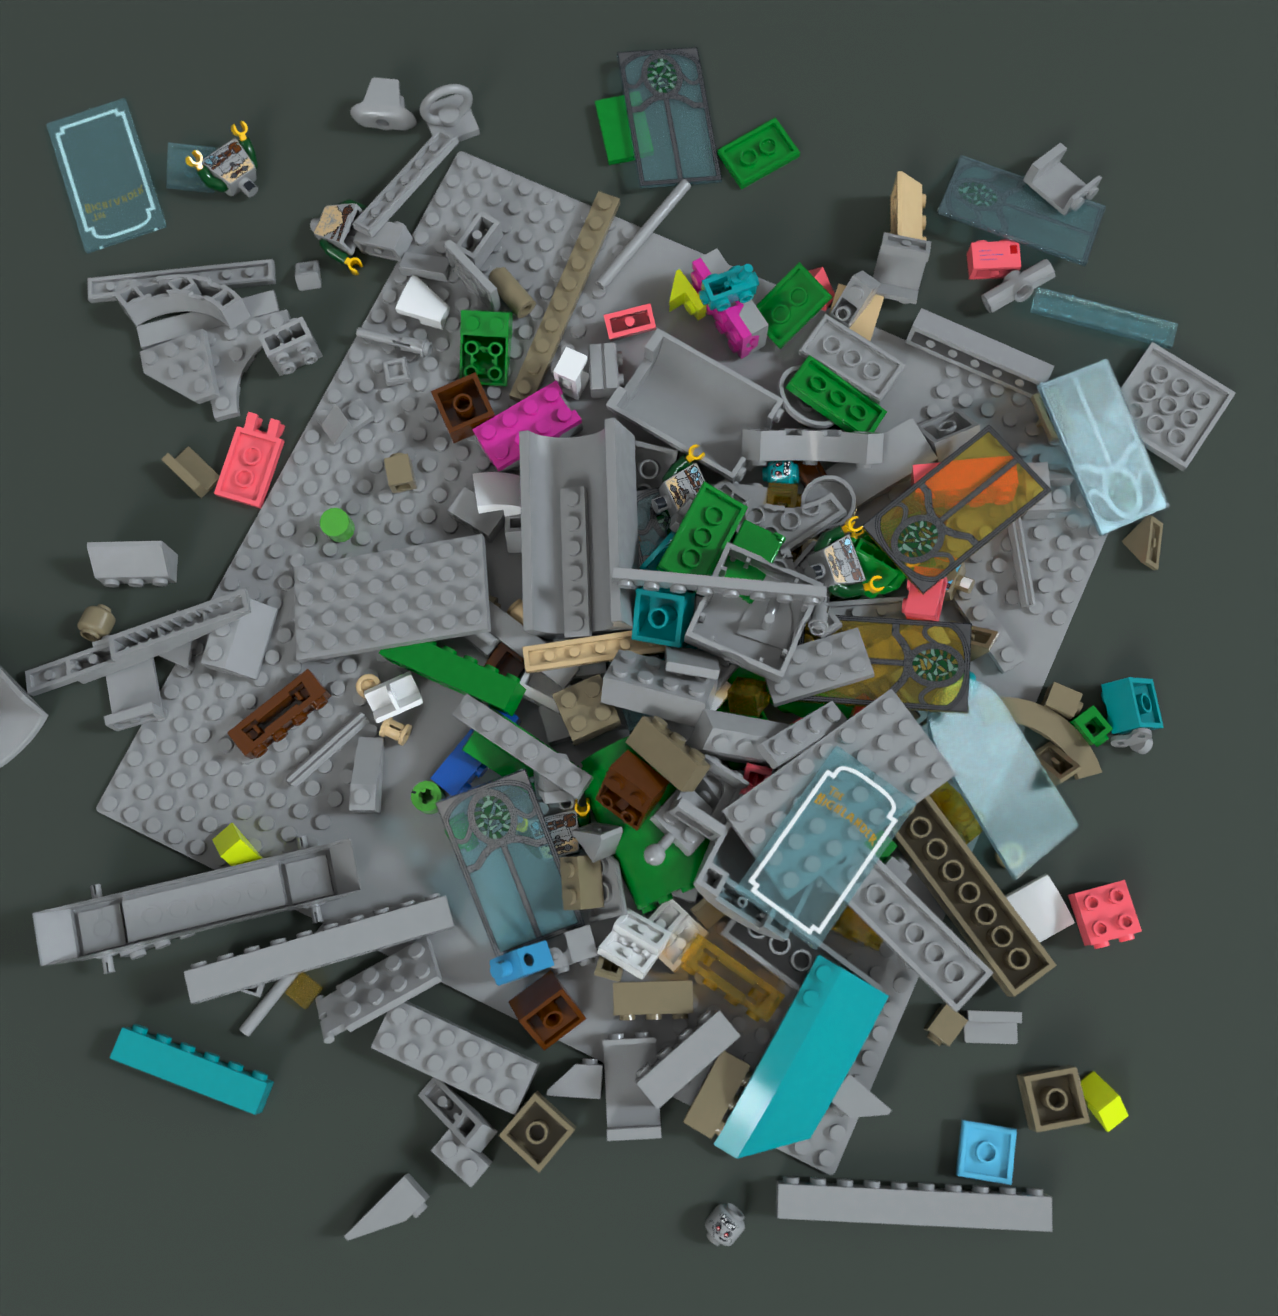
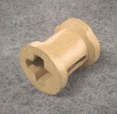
(395, 730)

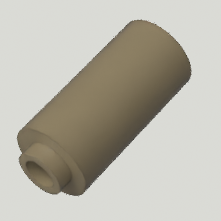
(512, 292)

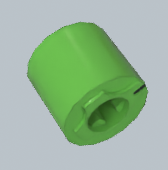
(337, 525)
(425, 795)

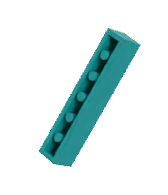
(192, 1069)

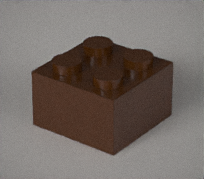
(463, 406)

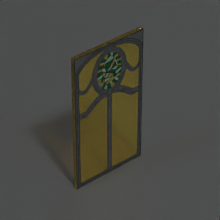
(956, 509)
(916, 658)

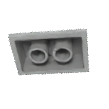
(133, 563)
(242, 643)

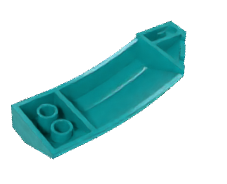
(803, 1061)

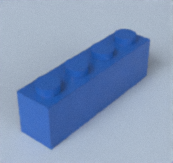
(460, 768)

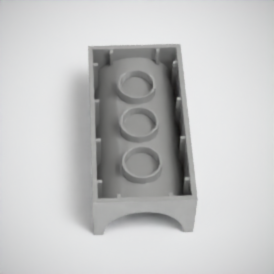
(608, 471)

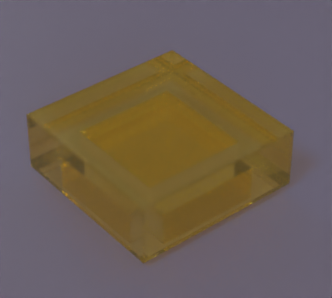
(304, 990)

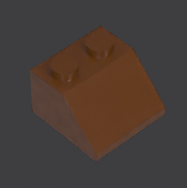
(546, 1010)

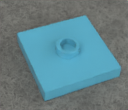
(986, 1152)

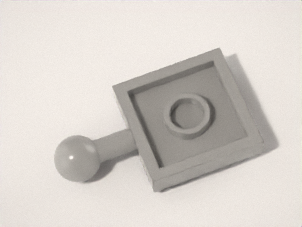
(675, 831)

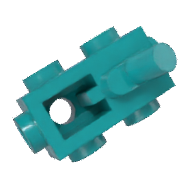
(733, 285)

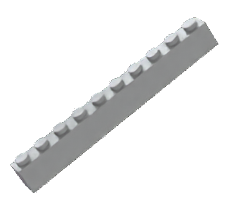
(318, 949)
(914, 1205)

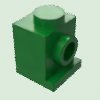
(1100, 726)

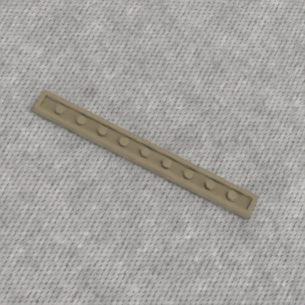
(565, 297)

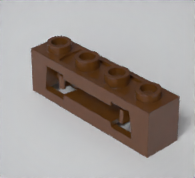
(253, 740)

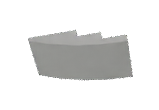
(901, 450)

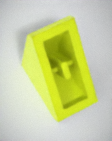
(234, 846)
(1103, 1101)

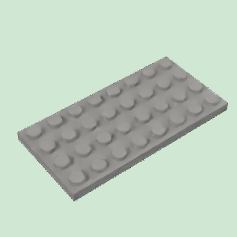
(391, 598)
(878, 736)

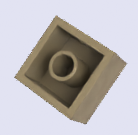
(583, 711)
(1053, 1098)
(538, 1131)

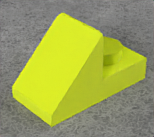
(685, 294)

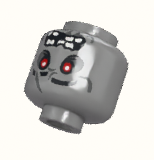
(724, 1224)

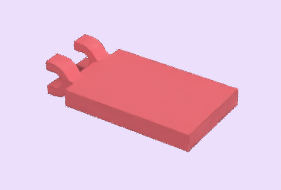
(251, 462)

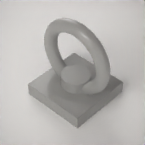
(450, 113)

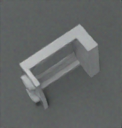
(712, 825)

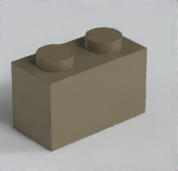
(581, 883)

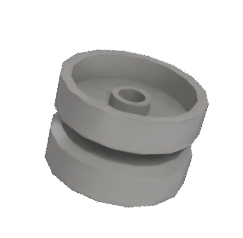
(841, 490)

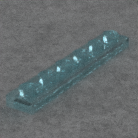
(1104, 317)

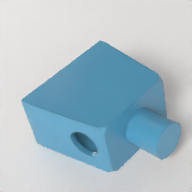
(512, 967)

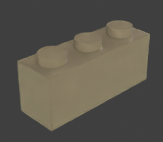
(668, 753)
(653, 999)
(717, 1094)

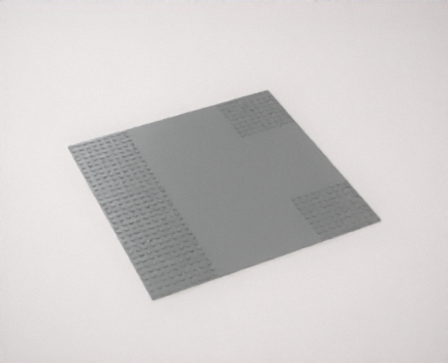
(191, 780)

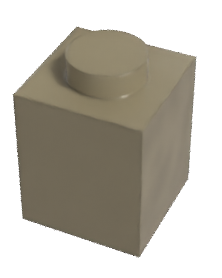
(400, 473)
(1063, 700)
(944, 1025)

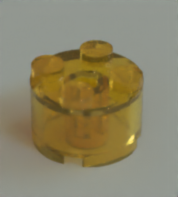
(856, 930)

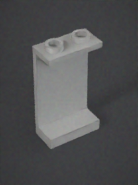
(133, 694)
(627, 1107)

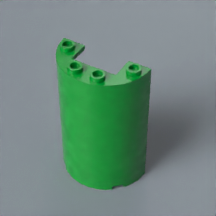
(645, 882)

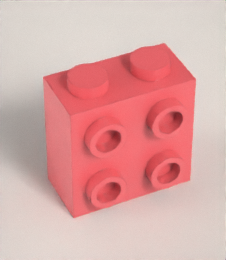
(1105, 914)

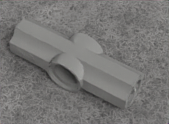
(1018, 285)

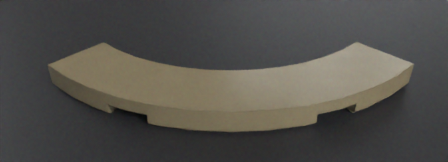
(1056, 729)

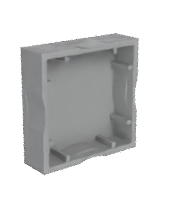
(719, 617)

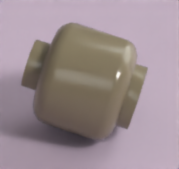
(96, 622)

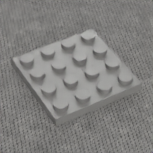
(1173, 405)

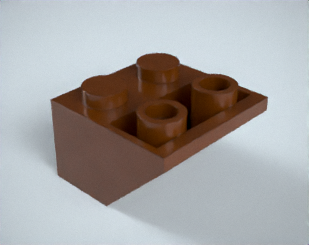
(631, 789)

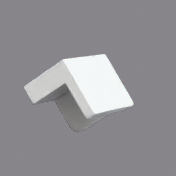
(393, 696)

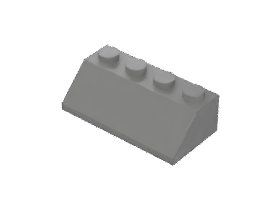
(734, 737)

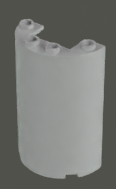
(695, 402)

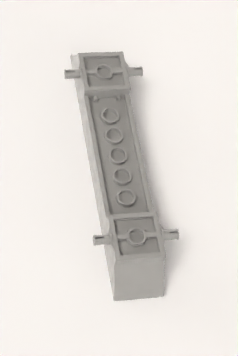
(196, 903)

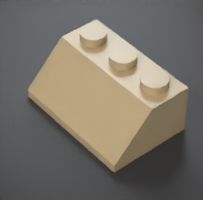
(907, 207)

